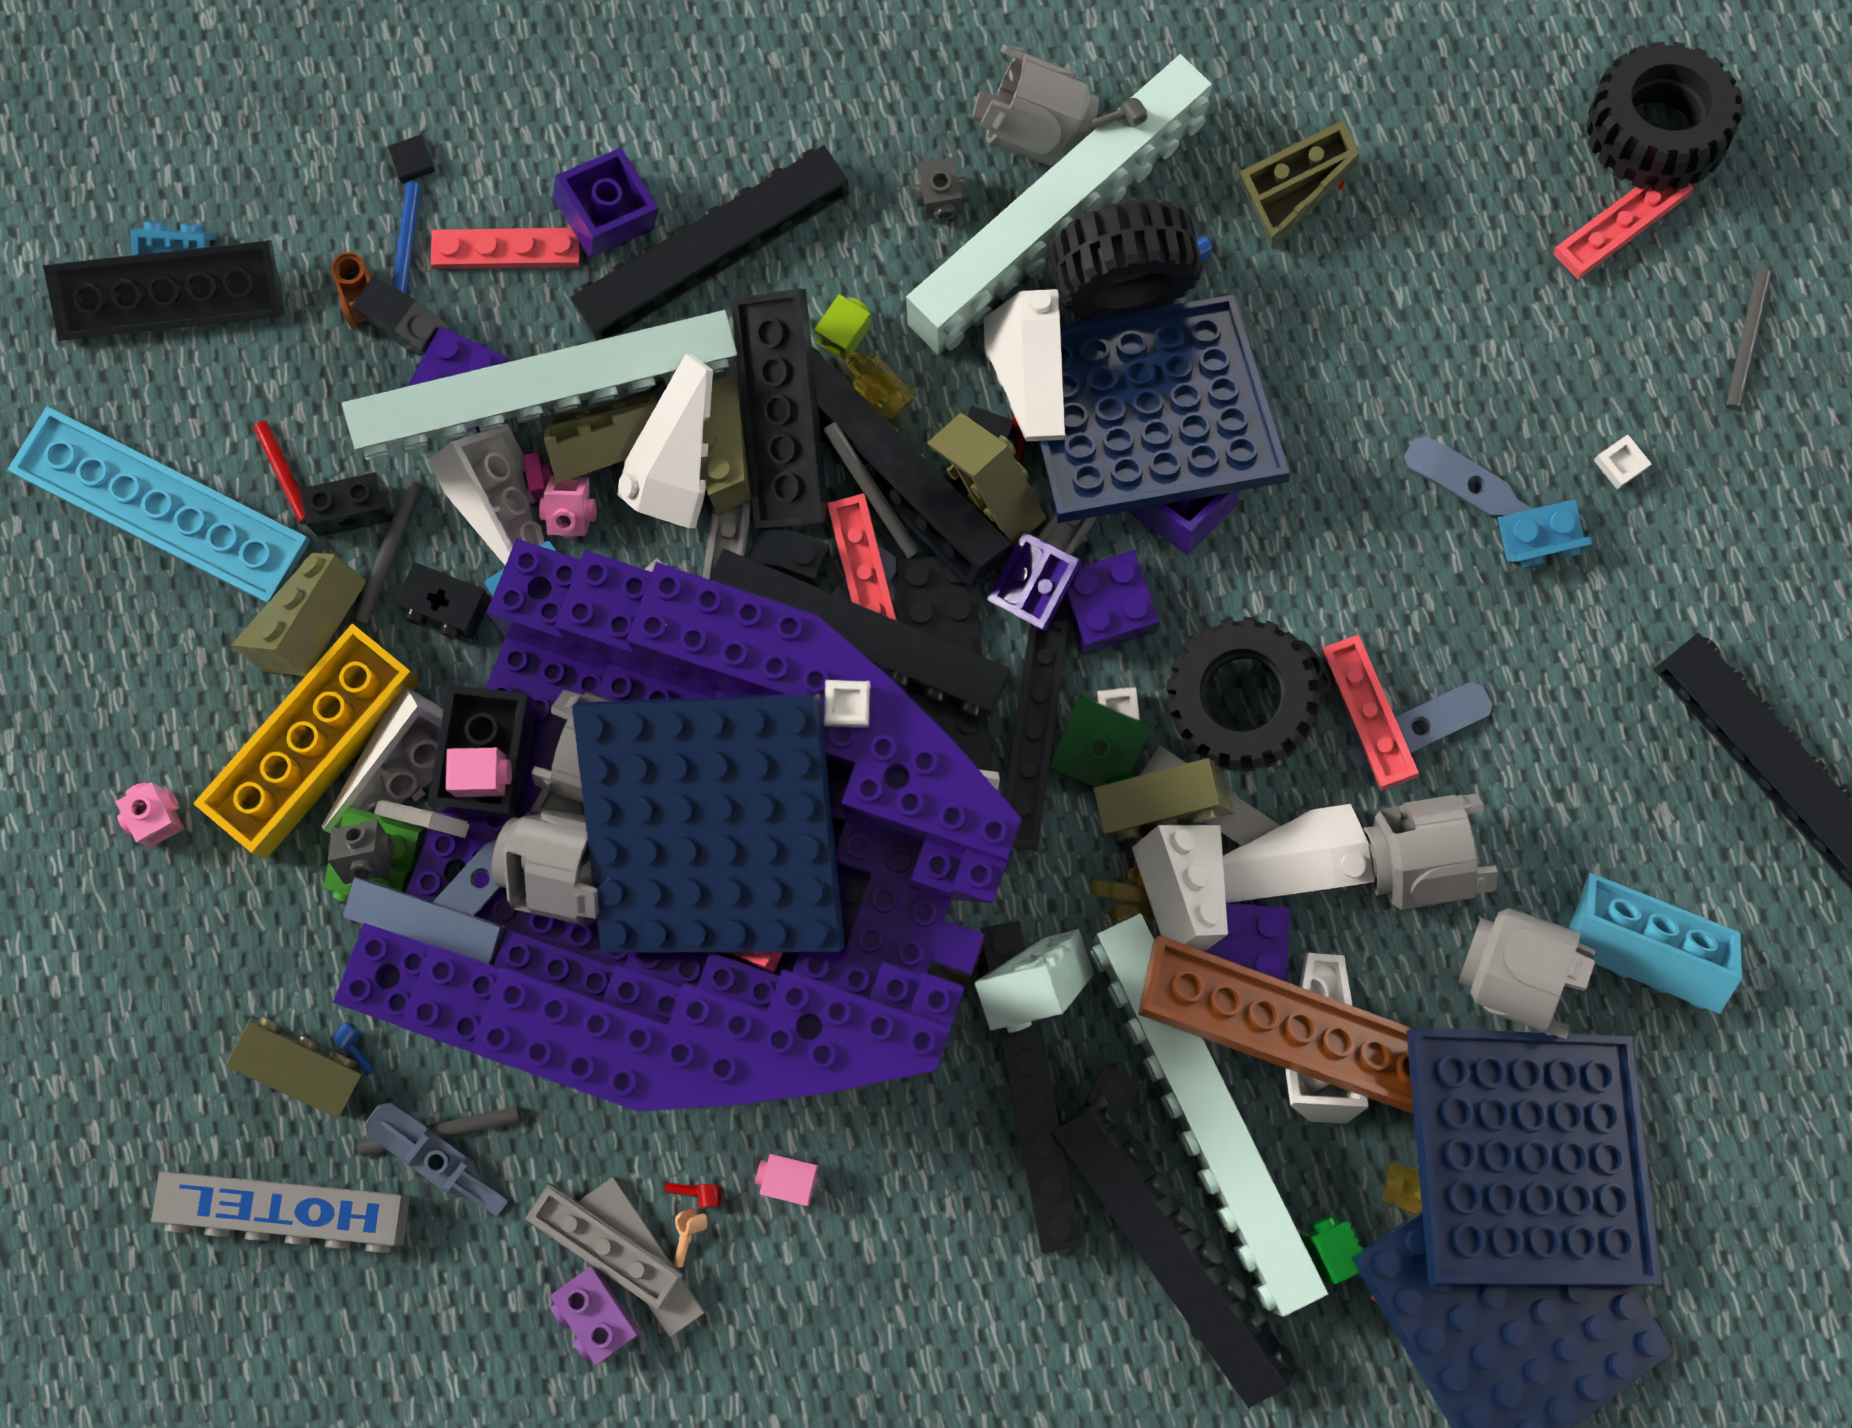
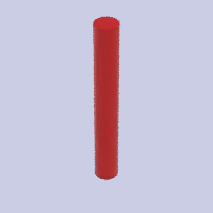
(281, 468)

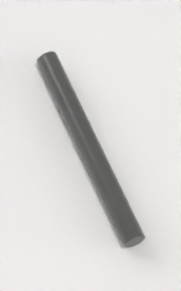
(1748, 339)
(871, 490)
(387, 552)
(457, 1127)

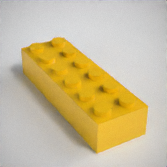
(305, 743)

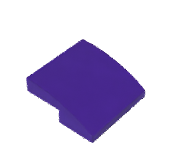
(1034, 580)

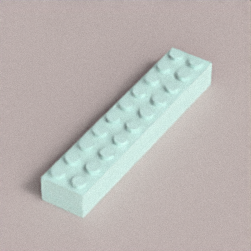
(1082, 181)
(534, 384)
(1212, 1131)

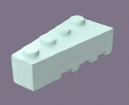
(1035, 982)

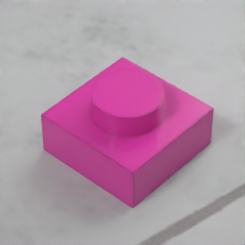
(537, 474)

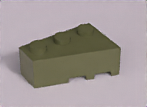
(1298, 179)
(595, 435)
(726, 462)
(991, 476)
(301, 616)
(1164, 797)
(294, 1066)

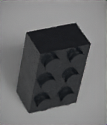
(484, 720)

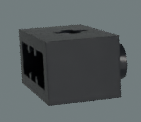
(346, 504)
(427, 587)

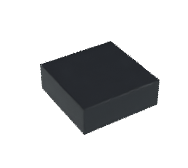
(411, 158)

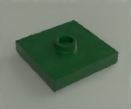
(1099, 744)

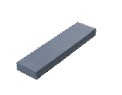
(423, 920)

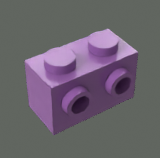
(594, 1315)

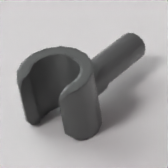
(1131, 110)

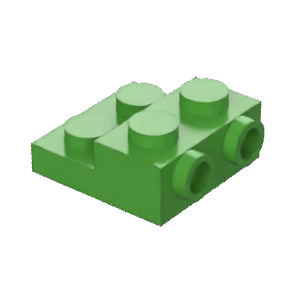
(407, 842)

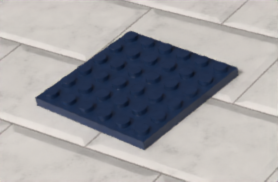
(1160, 411)
(710, 824)
(1531, 1159)
(1510, 1349)

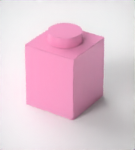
(477, 772)
(787, 1179)

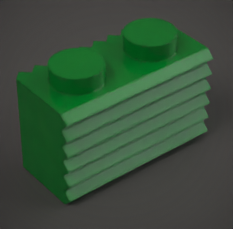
(1331, 1248)

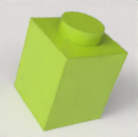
(843, 326)

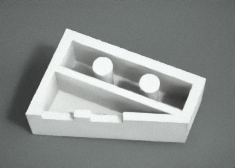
(1185, 882)

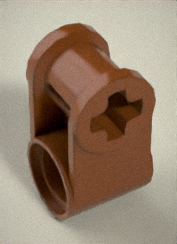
(350, 289)

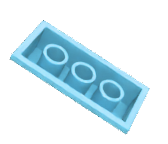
(1658, 943)

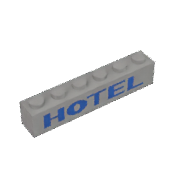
(281, 1209)

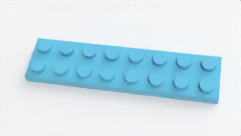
(159, 505)

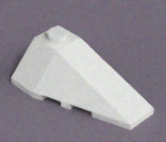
(1026, 354)
(665, 461)
(489, 488)
(395, 760)
(1305, 855)
(1309, 1096)

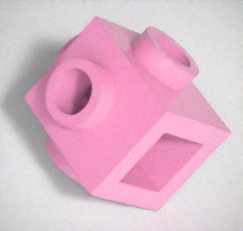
(568, 507)
(149, 814)

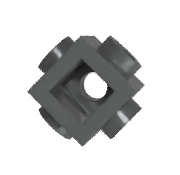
(940, 189)
(361, 851)

